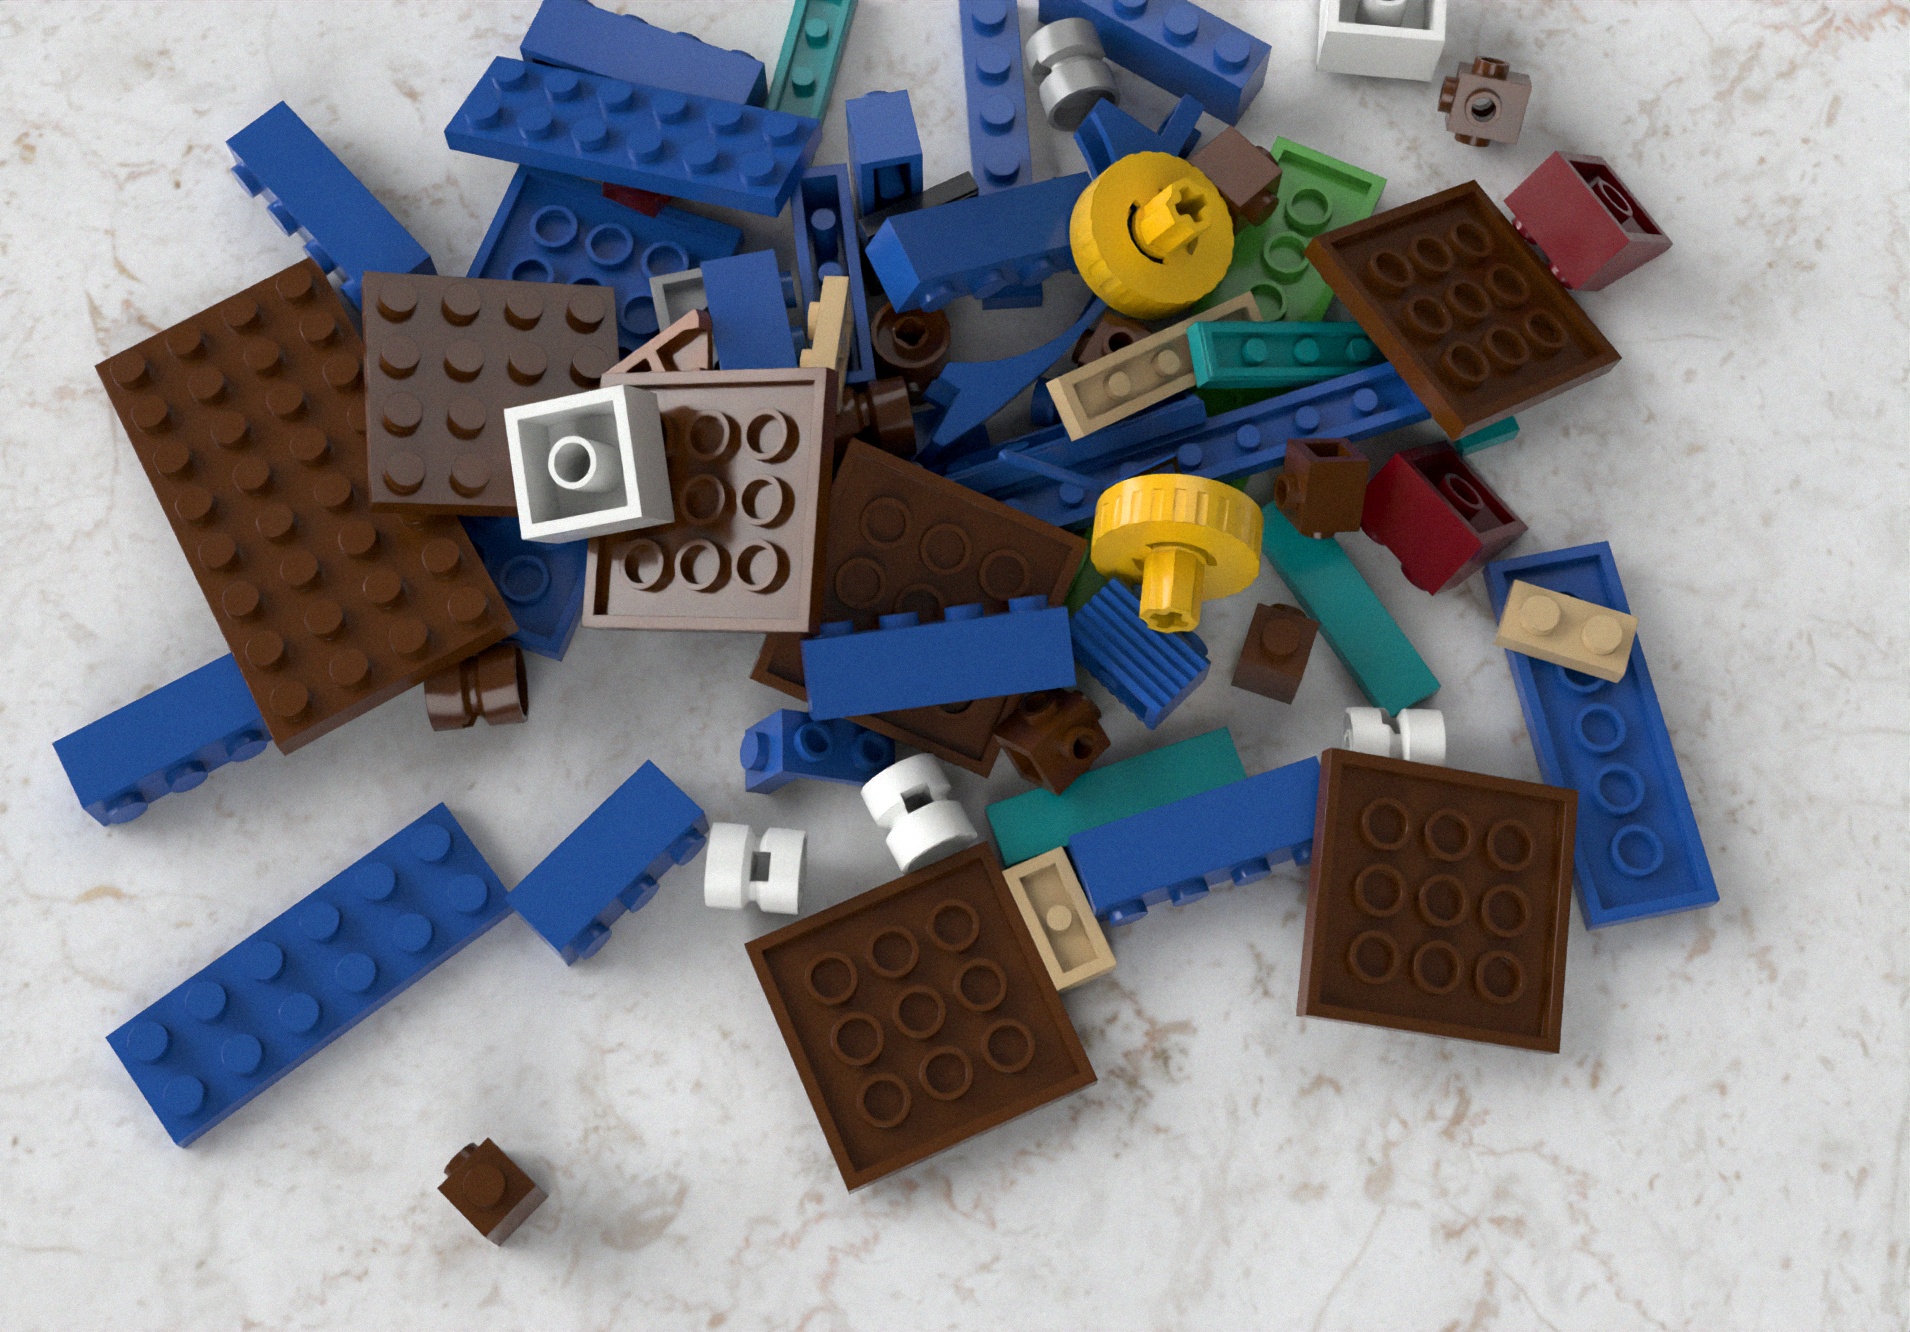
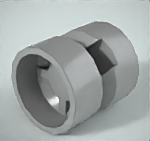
(1070, 71)

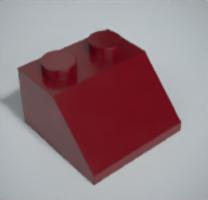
(1585, 221)
(1437, 516)

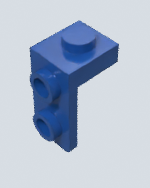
(795, 747)

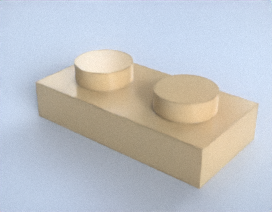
(831, 330)
(1566, 631)
(1060, 920)

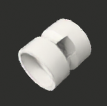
(1411, 736)
(927, 833)
(733, 868)

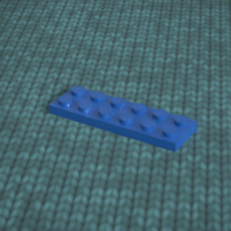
(636, 135)
(1634, 824)
(310, 975)

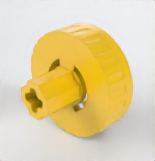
(1175, 221)
(1179, 541)

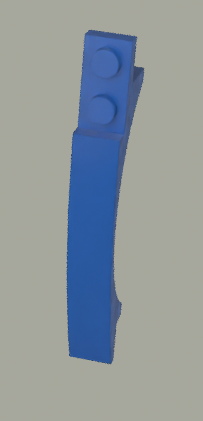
(978, 391)

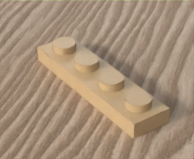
(1137, 373)

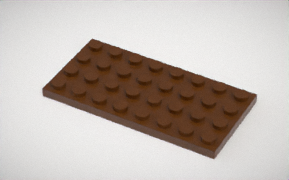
(263, 473)

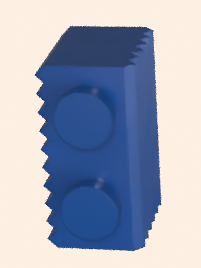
(1136, 664)

